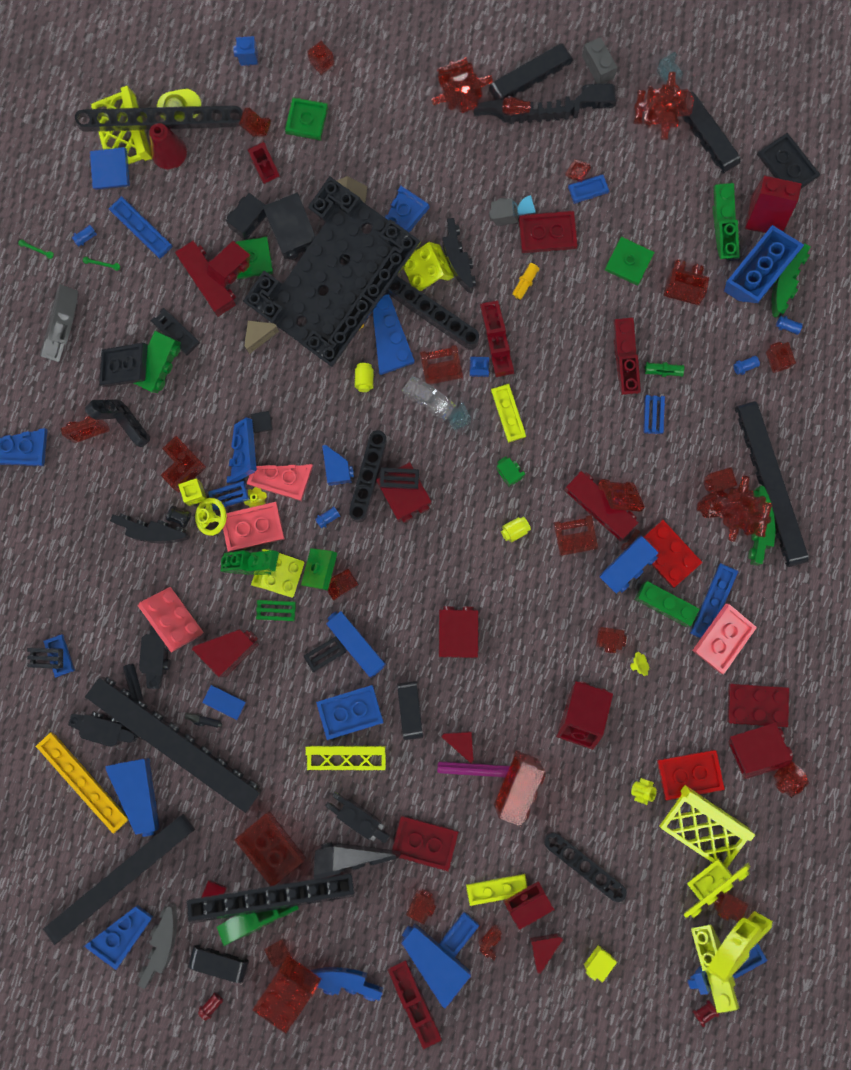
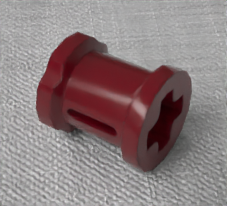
(705, 1013)

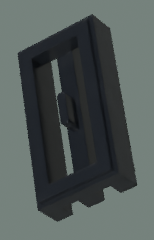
(394, 478)
(32, 657)
(311, 662)

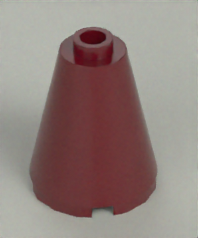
(166, 147)

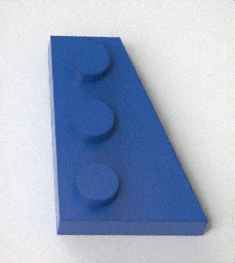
(244, 457)
(120, 937)

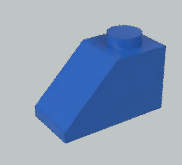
(336, 467)

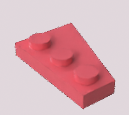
(282, 480)

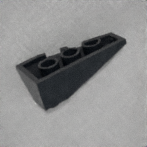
(335, 858)

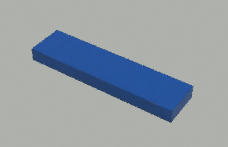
(140, 227)
(714, 599)

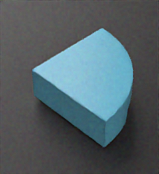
(526, 206)

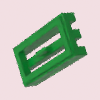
(276, 618)

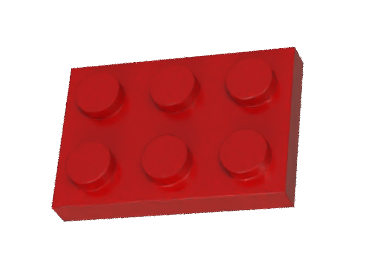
(674, 556)
(696, 770)

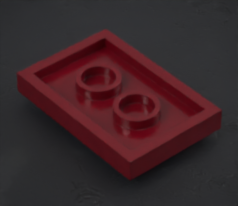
(547, 232)
(758, 705)
(425, 843)

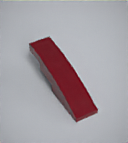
(496, 338)
(414, 1004)

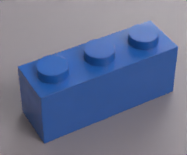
(629, 565)

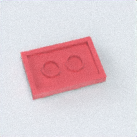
(253, 527)
(170, 619)
(724, 638)

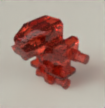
(460, 85)
(663, 106)
(738, 509)

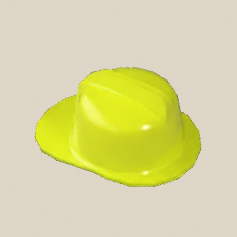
(179, 98)

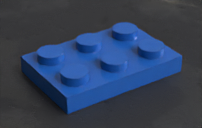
(349, 712)

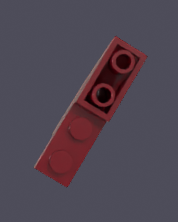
(626, 356)

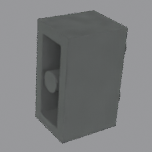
(599, 61)

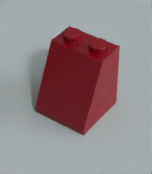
(772, 204)
(227, 651)
(585, 715)

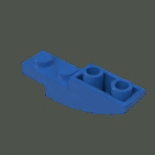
(352, 980)

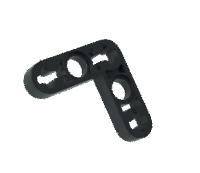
(118, 410)

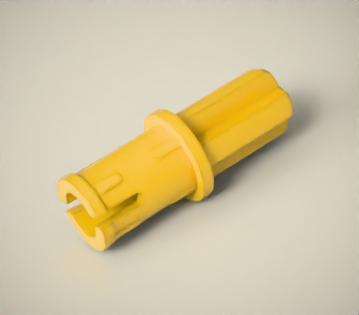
(525, 281)

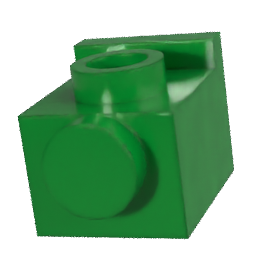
(509, 471)

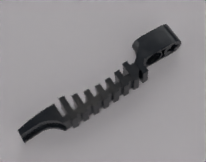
(591, 95)

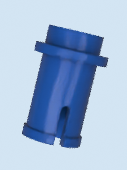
(83, 236)
(789, 325)
(745, 365)
(327, 517)

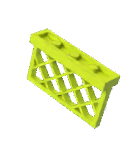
(138, 136)
(715, 813)

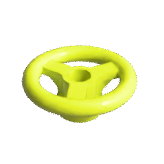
(206, 515)

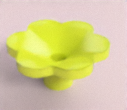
(259, 499)
(640, 664)

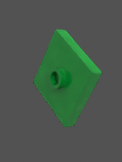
(306, 118)
(259, 257)
(629, 261)
(319, 569)

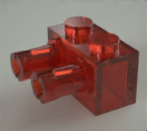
(686, 285)

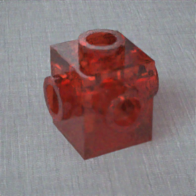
(790, 780)

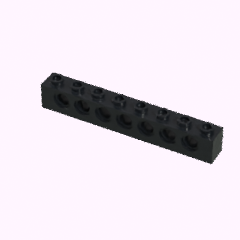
(269, 898)

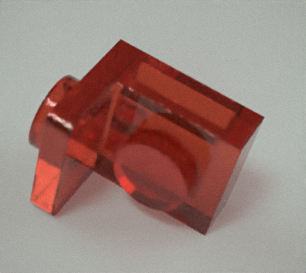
(254, 123)
(492, 938)

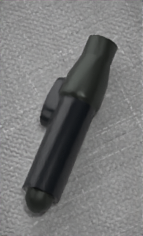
(202, 720)

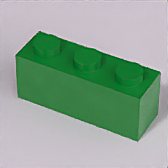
(159, 361)
(667, 604)

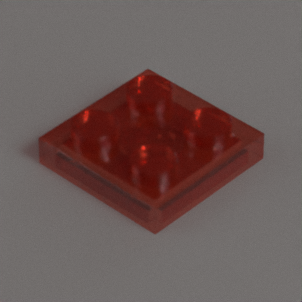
(84, 429)

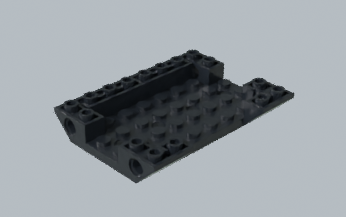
(352, 287)

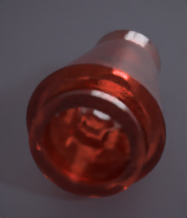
(515, 106)

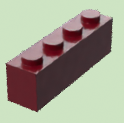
(196, 265)
(594, 501)

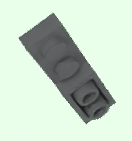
(60, 323)
(164, 940)

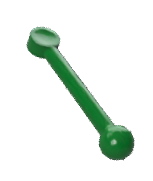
(49, 255)
(116, 266)

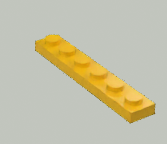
(82, 782)

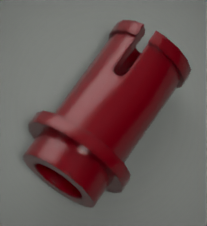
(210, 1006)

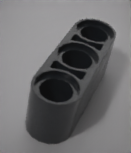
(410, 710)
(218, 965)

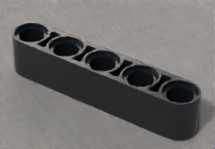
(531, 72)
(711, 137)
(368, 467)

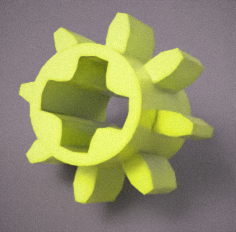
(644, 791)

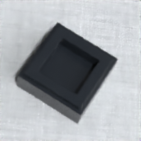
(261, 422)

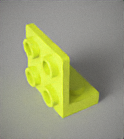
(427, 266)
(284, 579)

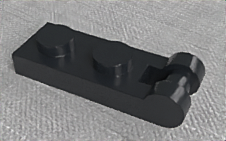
(176, 331)

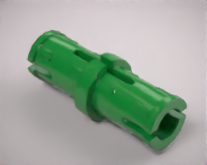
(664, 369)

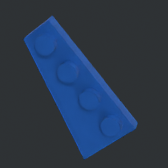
(407, 209)
(391, 342)
(24, 448)

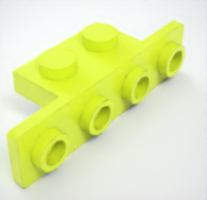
(711, 882)

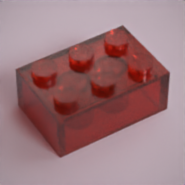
(519, 788)
(270, 849)
(287, 994)

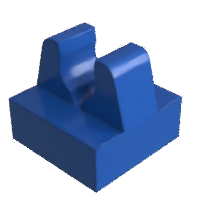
(479, 366)
(699, 981)

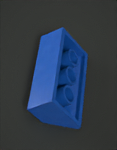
(762, 266)

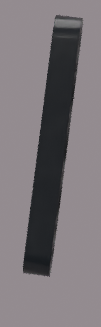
(593, 871)

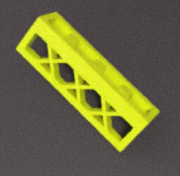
(345, 750)

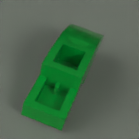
(725, 221)
(786, 283)
(757, 553)
(250, 563)
(246, 924)

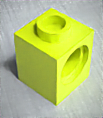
(192, 492)
(599, 964)

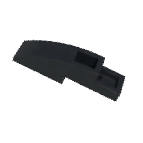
(456, 258)
(154, 533)

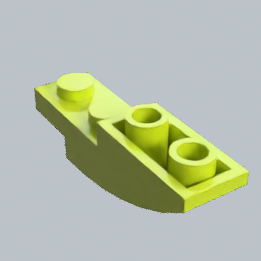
(737, 945)
(707, 946)

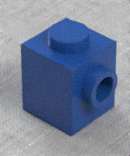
(246, 50)

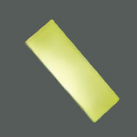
(508, 413)
(495, 889)

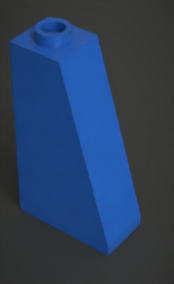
(355, 644)
(136, 793)
(440, 970)

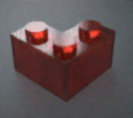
(185, 465)

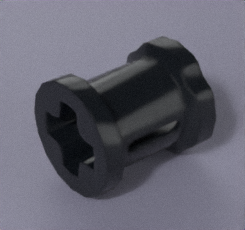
(178, 516)

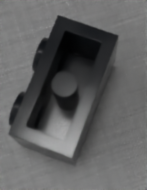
(246, 216)

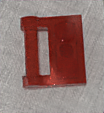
(441, 371)
(622, 495)
(576, 542)

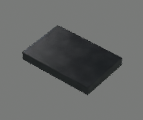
(788, 161)
(123, 365)

